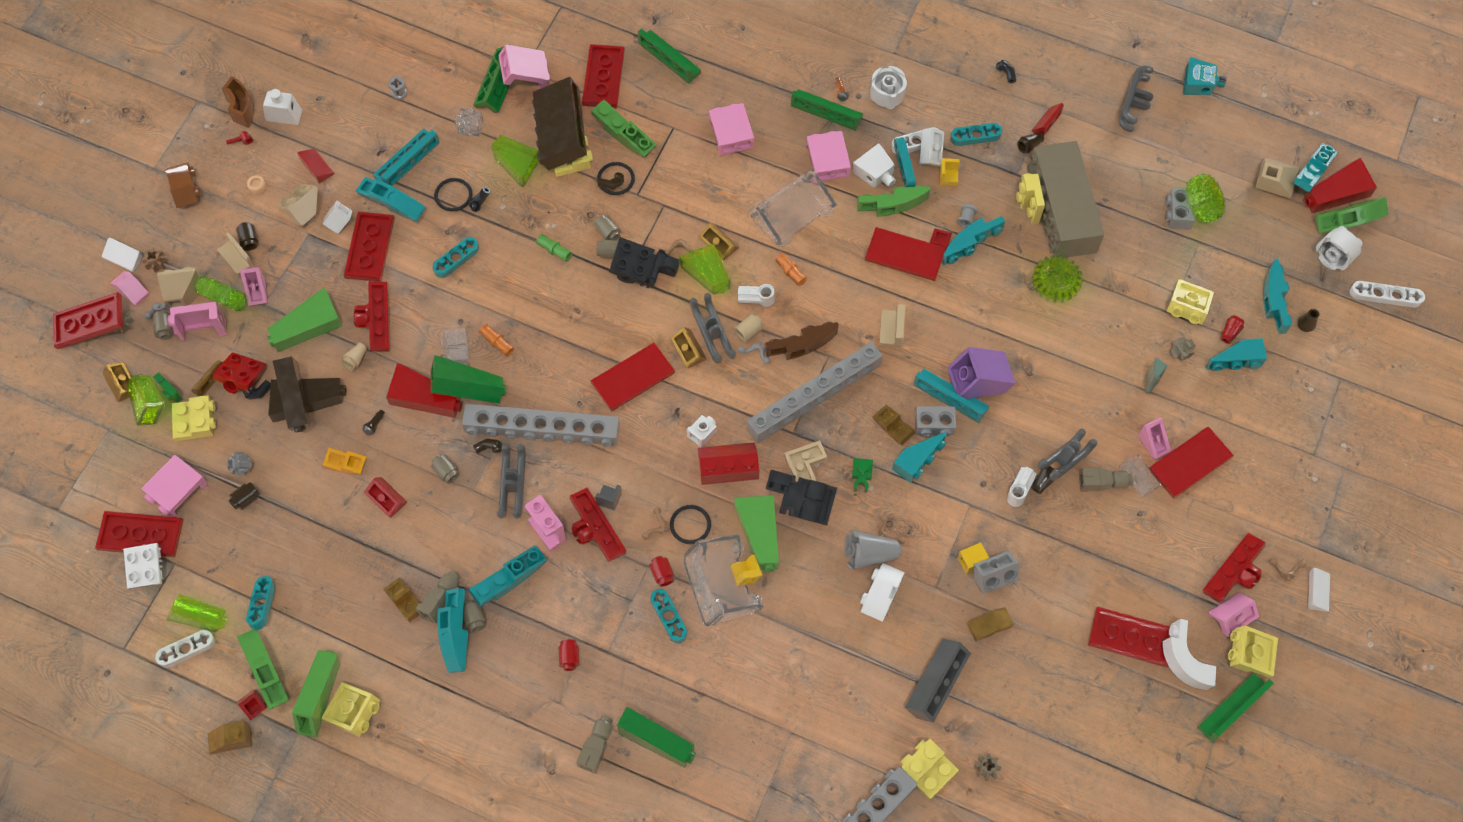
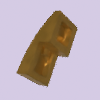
(892, 424)
(403, 599)
(990, 623)

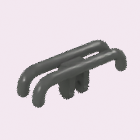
(1135, 98)
(711, 328)
(1067, 455)
(512, 481)

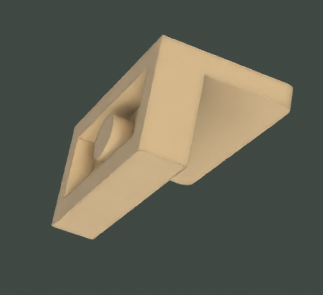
(235, 255)
(892, 326)

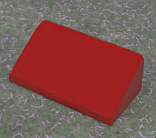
(1048, 119)
(315, 164)
(385, 496)

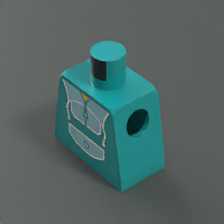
(1201, 78)

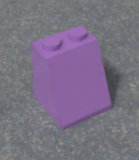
(981, 373)

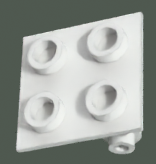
(143, 565)

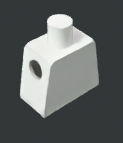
(281, 108)
(875, 167)

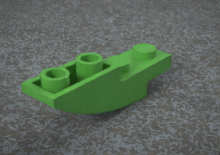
(623, 131)
(900, 201)
(1353, 215)
(262, 669)

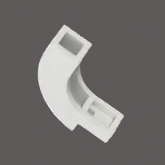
(1183, 663)

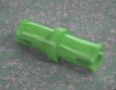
(554, 247)

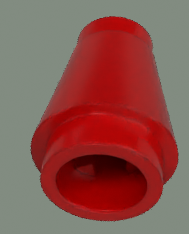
(1232, 328)

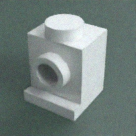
(699, 435)

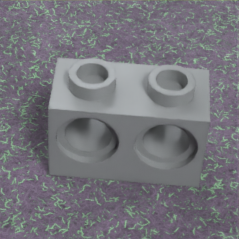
(1179, 208)
(934, 416)
(996, 572)

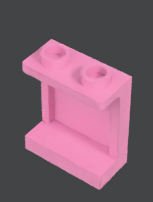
(523, 65)
(731, 128)
(829, 155)
(197, 317)
(172, 485)
(545, 523)

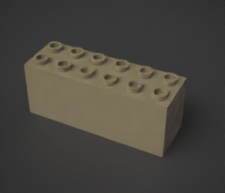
(1069, 204)

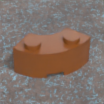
(240, 104)
(183, 185)

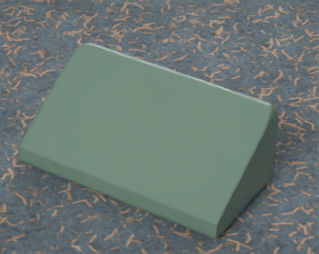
(1154, 374)

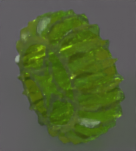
(1205, 198)
(1066, 275)
(220, 293)

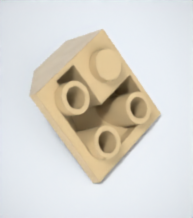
(1277, 177)
(300, 204)
(178, 286)

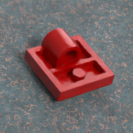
(239, 372)

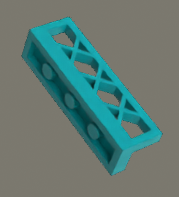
(406, 162)
(945, 393)

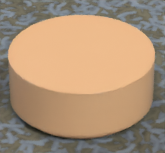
(256, 184)

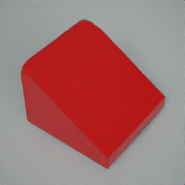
(251, 704)

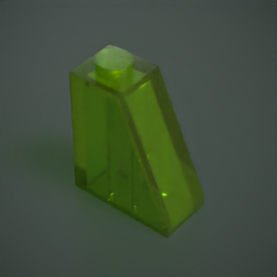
(515, 158)
(706, 269)
(145, 399)
(196, 614)

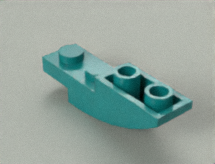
(1315, 167)
(392, 198)
(966, 241)
(1273, 297)
(509, 577)
(452, 637)

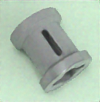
(395, 87)
(967, 215)

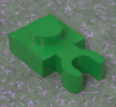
(169, 391)
(862, 471)

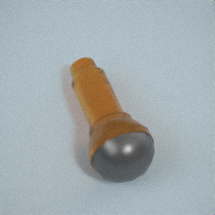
(842, 93)

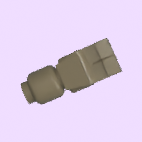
(1101, 479)
(436, 597)
(595, 745)

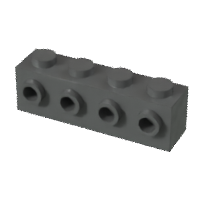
(938, 680)

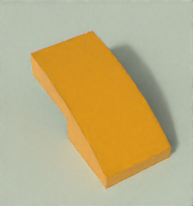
(344, 462)

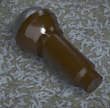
(370, 427)

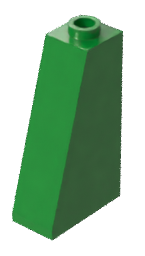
(465, 381)
(655, 738)

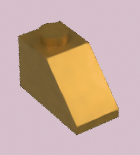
(229, 737)

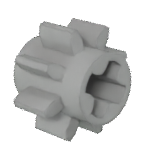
(239, 464)

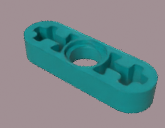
(982, 129)
(904, 162)
(455, 250)
(263, 610)
(670, 631)

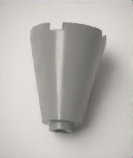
(870, 549)

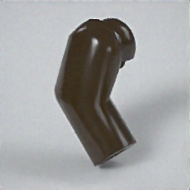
(613, 183)
(488, 443)

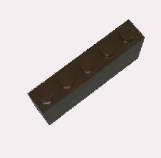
(559, 123)

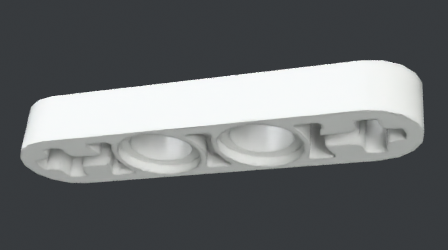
(1387, 291)

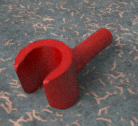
(244, 137)

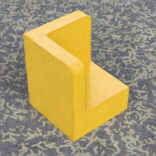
(949, 172)
(971, 556)
(747, 571)

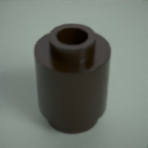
(247, 236)
(243, 496)

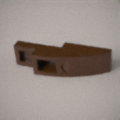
(810, 339)

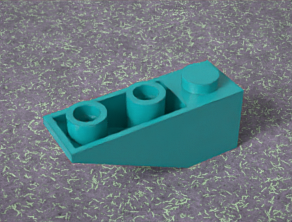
(1242, 355)
(914, 458)

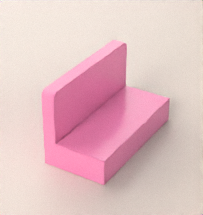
(1235, 613)

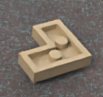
(802, 458)

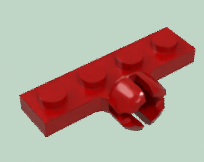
(375, 316)
(595, 526)
(1237, 569)

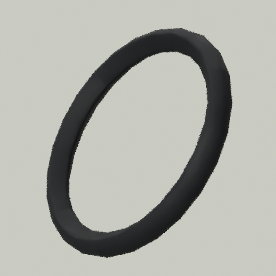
(619, 164)
(452, 180)
(684, 508)

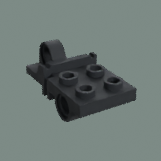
(639, 263)
(804, 498)

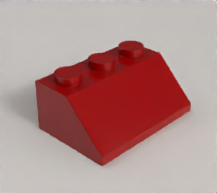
(728, 463)

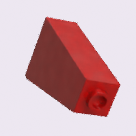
(1343, 187)
(413, 391)

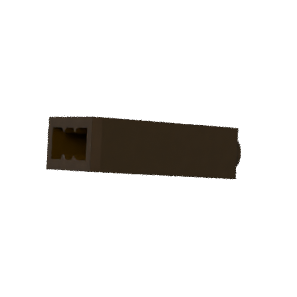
(292, 393)
(318, 395)

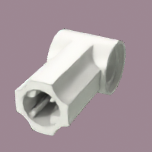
(755, 294)
(1021, 486)

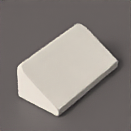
(931, 147)
(121, 255)
(1319, 590)

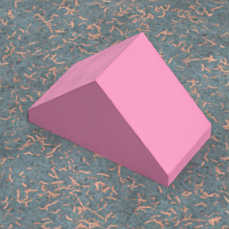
(254, 286)
(130, 287)
(1155, 438)

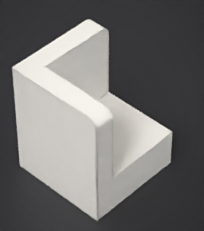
(337, 217)

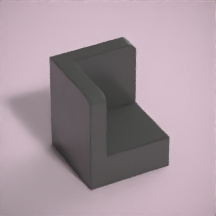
(609, 497)

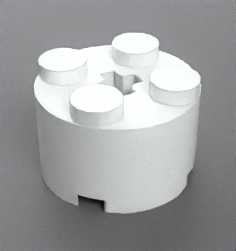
(888, 87)
(1339, 248)

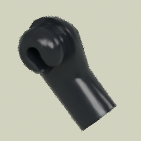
(1009, 69)
(478, 200)
(257, 393)

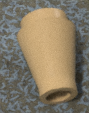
(353, 357)

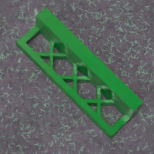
(668, 55)
(492, 87)
(826, 109)
(1234, 707)

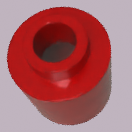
(661, 571)
(568, 655)

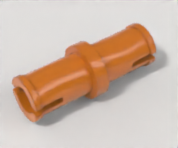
(791, 269)
(496, 340)

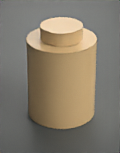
(748, 328)

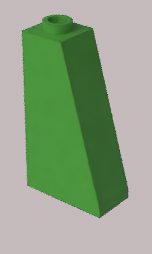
(305, 322)
(759, 526)
(315, 693)

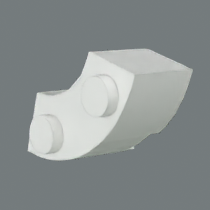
(882, 591)

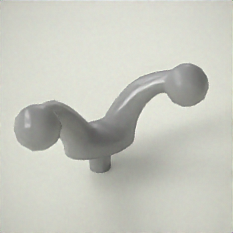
(157, 306)
(766, 360)

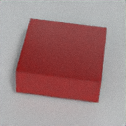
(941, 238)

